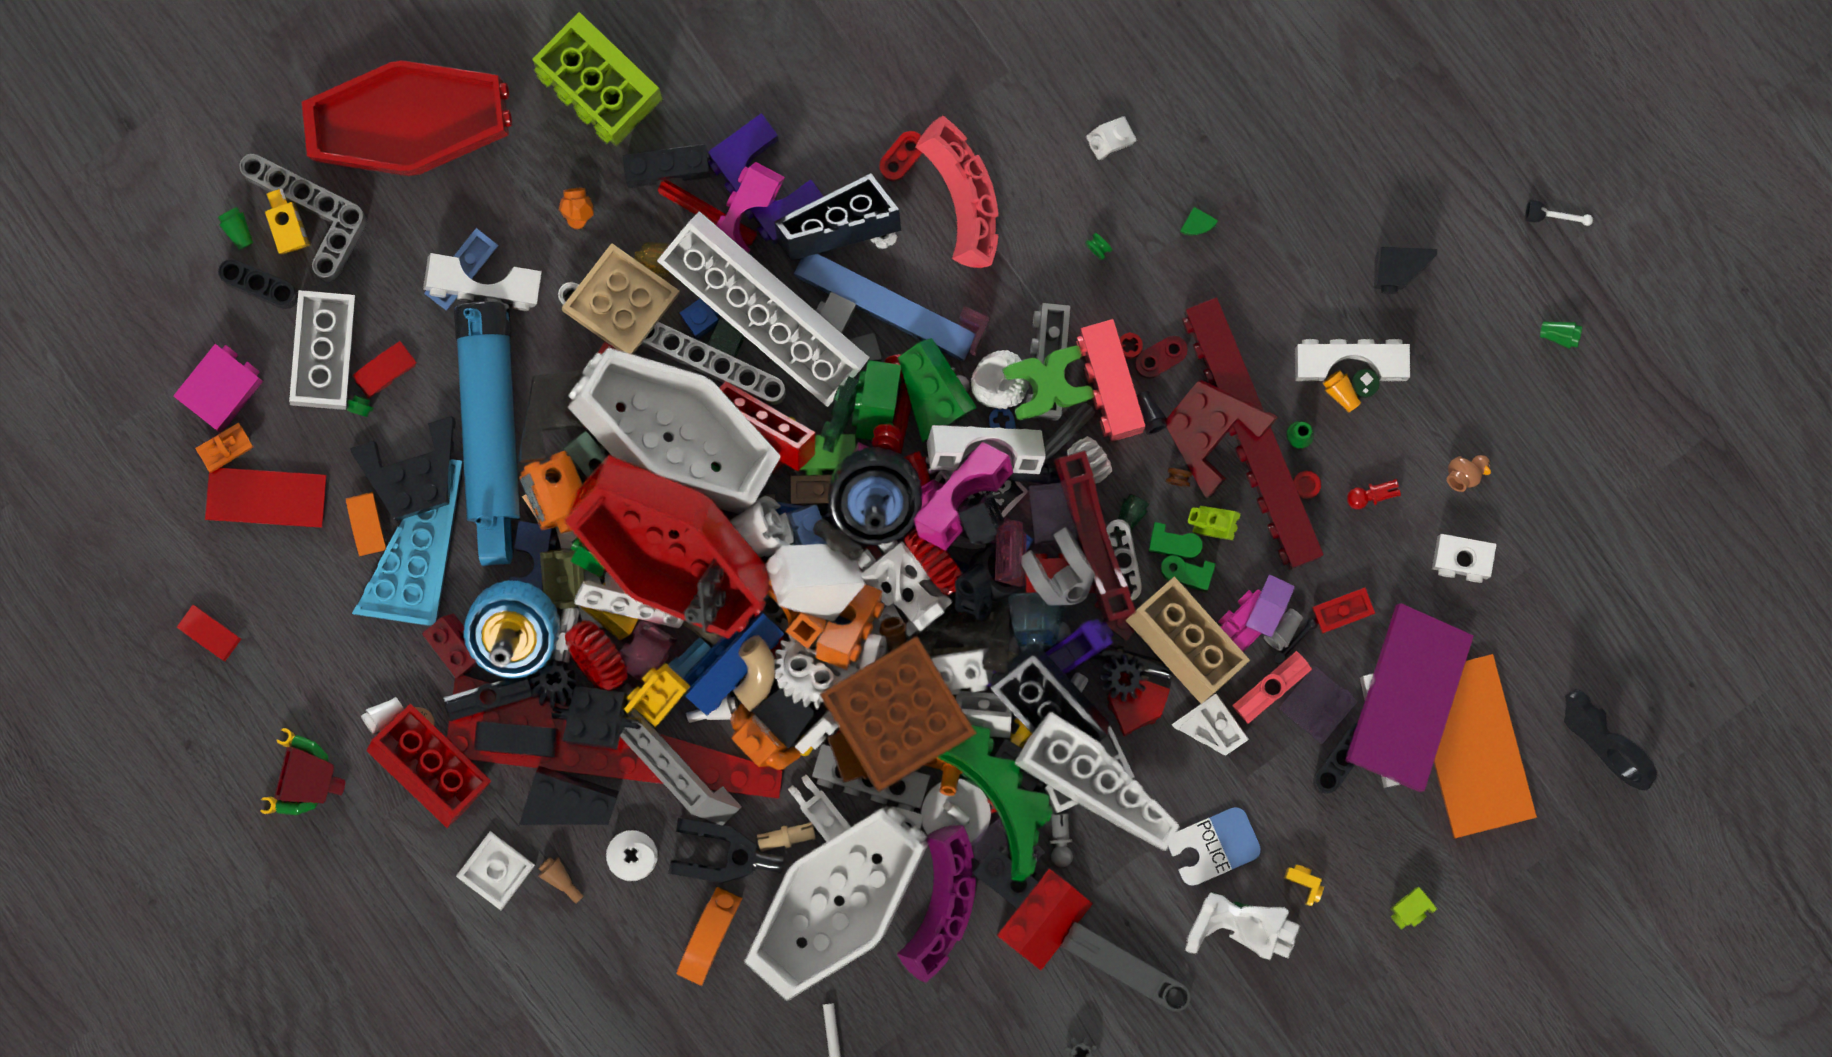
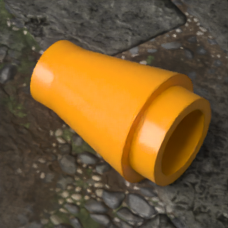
(1341, 390)

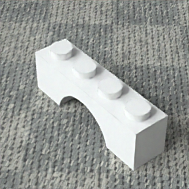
(446, 276)
(1387, 360)
(952, 444)

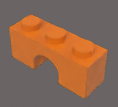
(841, 643)

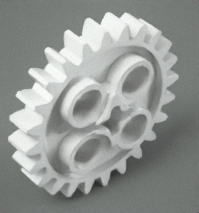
(805, 683)

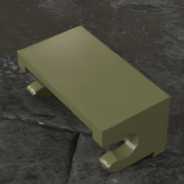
(561, 577)

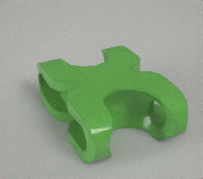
(1048, 382)

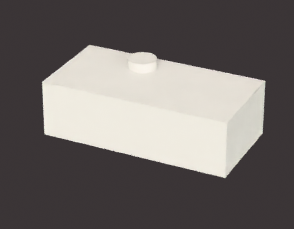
(322, 350)

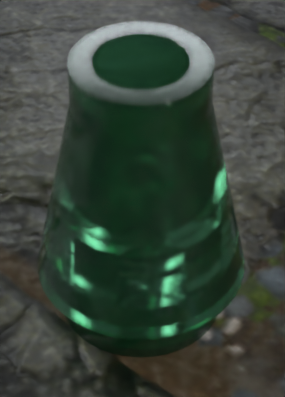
(1132, 511)

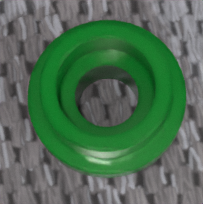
(359, 406)

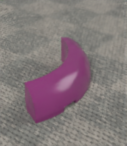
(949, 903)

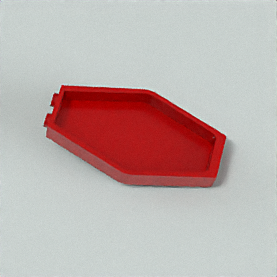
(406, 118)

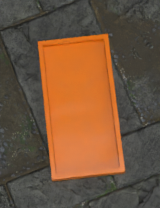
(1480, 756)

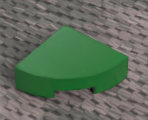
(1198, 223)

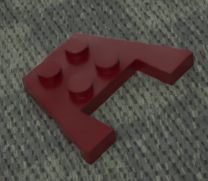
(1201, 424)

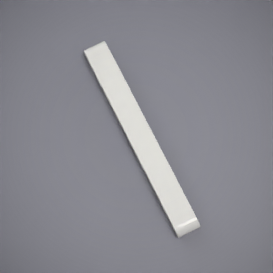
(711, 358)

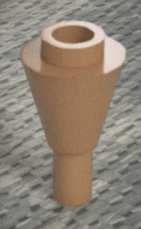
(556, 875)

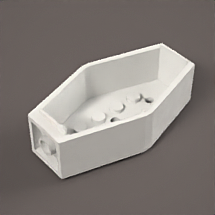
(687, 406)
(808, 907)

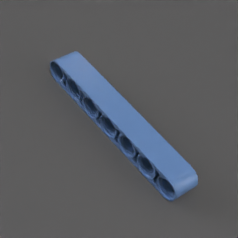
(885, 305)

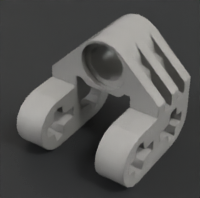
(1069, 584)

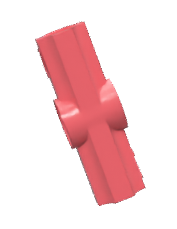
(1286, 675)

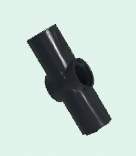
(469, 702)

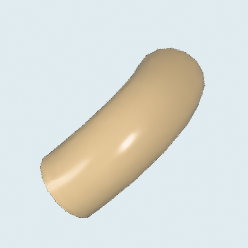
(759, 675)

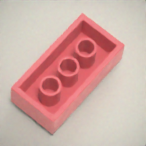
(1111, 381)

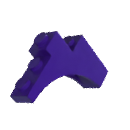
(1081, 645)

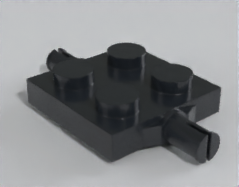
(596, 718)

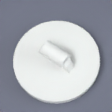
(965, 808)

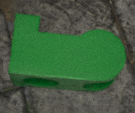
(1170, 544)
(1188, 574)

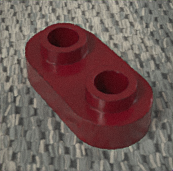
(1162, 357)

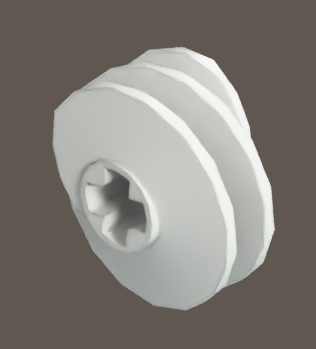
(617, 857)

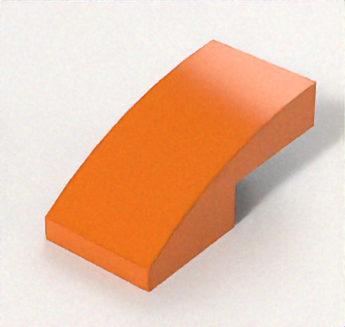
(366, 524)

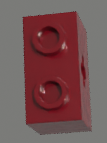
(448, 641)

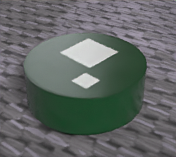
(1365, 383)

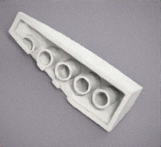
(1090, 777)

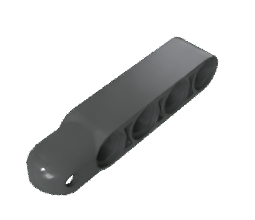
(1126, 968)

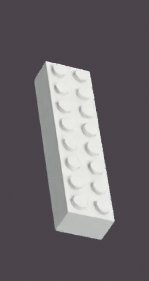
(762, 308)

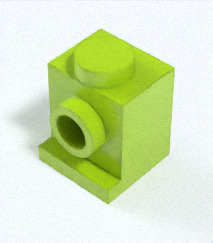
(1412, 908)

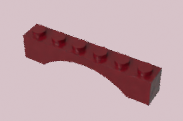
(1090, 527)

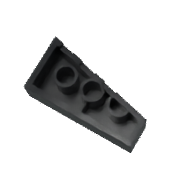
(839, 219)

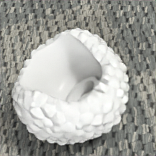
(992, 387)

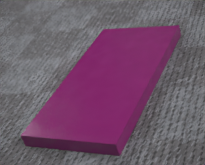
(1409, 697)

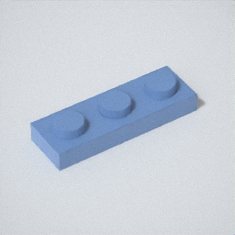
(472, 257)

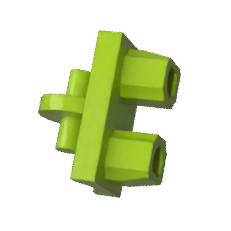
(1214, 522)

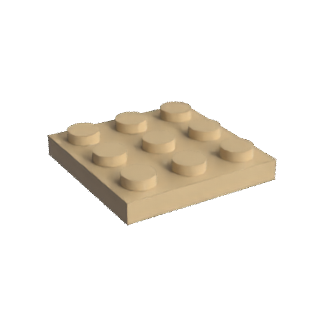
(620, 300)

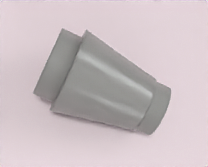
(1285, 630)

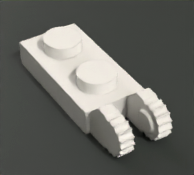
(821, 811)

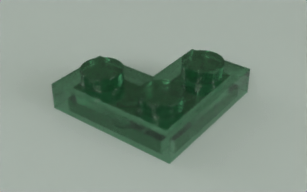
(842, 411)

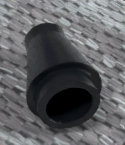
(1152, 414)

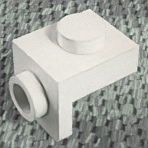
(1110, 137)

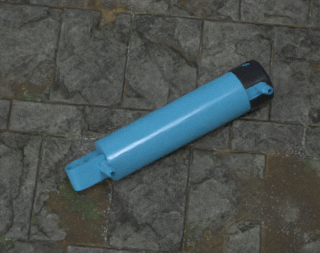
(488, 425)

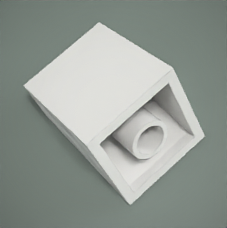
(814, 579)

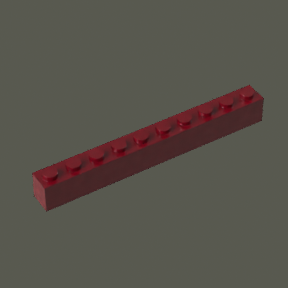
(1262, 454)

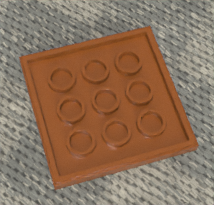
(897, 714)

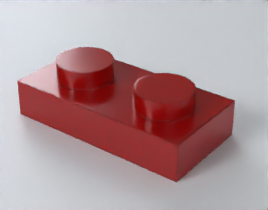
(1343, 610)

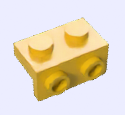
(658, 695)

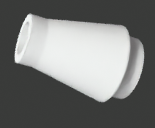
(381, 715)

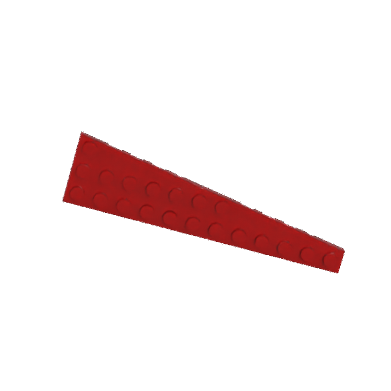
(711, 766)

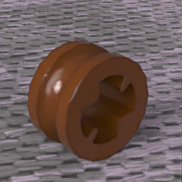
(1178, 477)

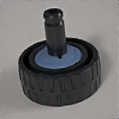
(875, 495)

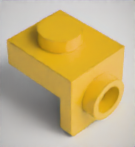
(1302, 876)

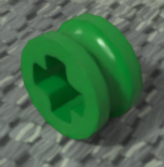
(1098, 246)

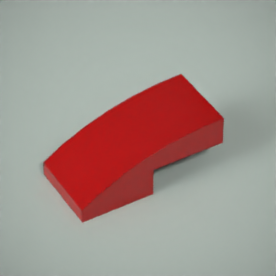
(384, 369)
(209, 633)

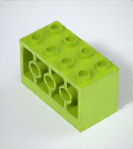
(598, 62)

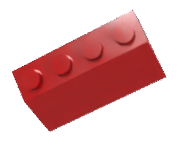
(428, 765)

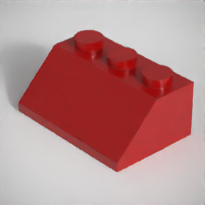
(1044, 919)

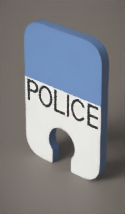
(1222, 845)

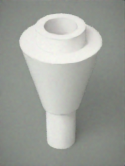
(723, 712)

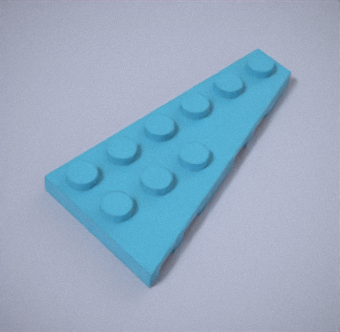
(413, 566)

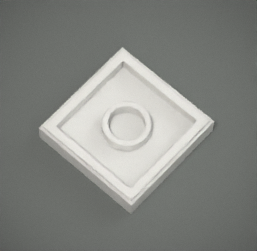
(495, 870)

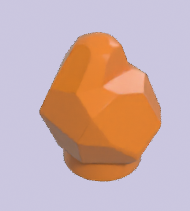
(576, 207)

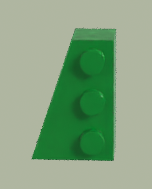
(933, 388)

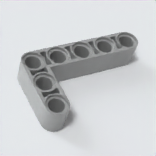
(313, 204)

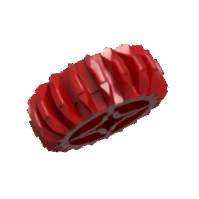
(935, 562)
(596, 655)

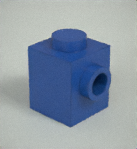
(699, 318)

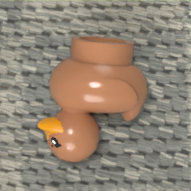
(1467, 473)

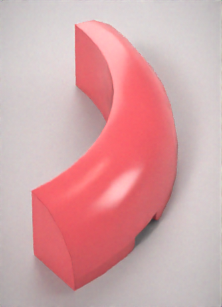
(970, 191)

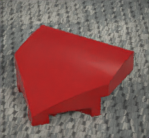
(1140, 711)

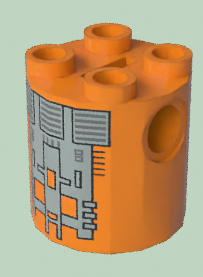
(549, 500)

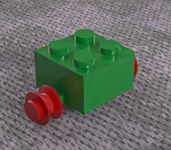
(877, 401)

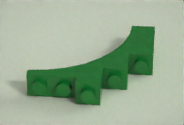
(999, 779)

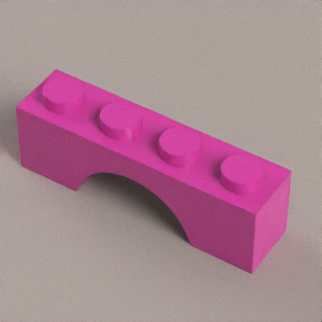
(757, 188)
(982, 471)

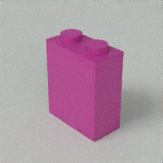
(219, 387)

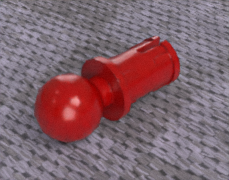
(1359, 498)

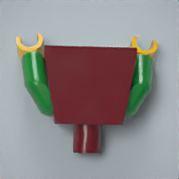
(303, 777)

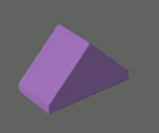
(1270, 606)

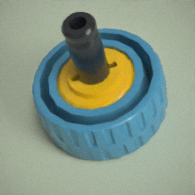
(512, 629)

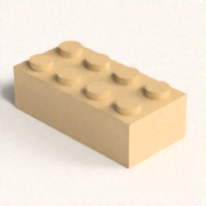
(1187, 640)

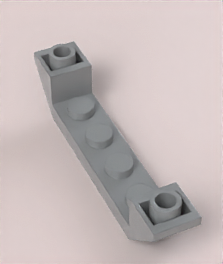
(676, 774)

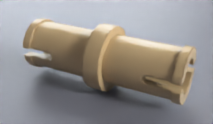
(786, 836)

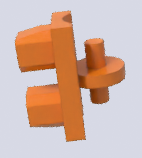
(224, 447)

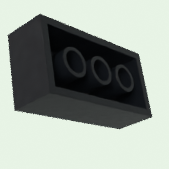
(1038, 687)

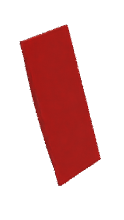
(266, 497)

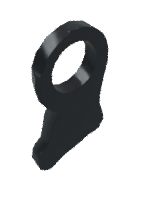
(1591, 726)

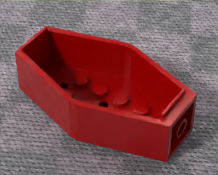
(627, 523)

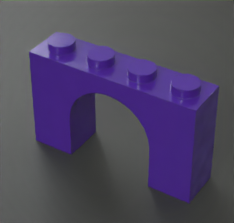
(738, 152)

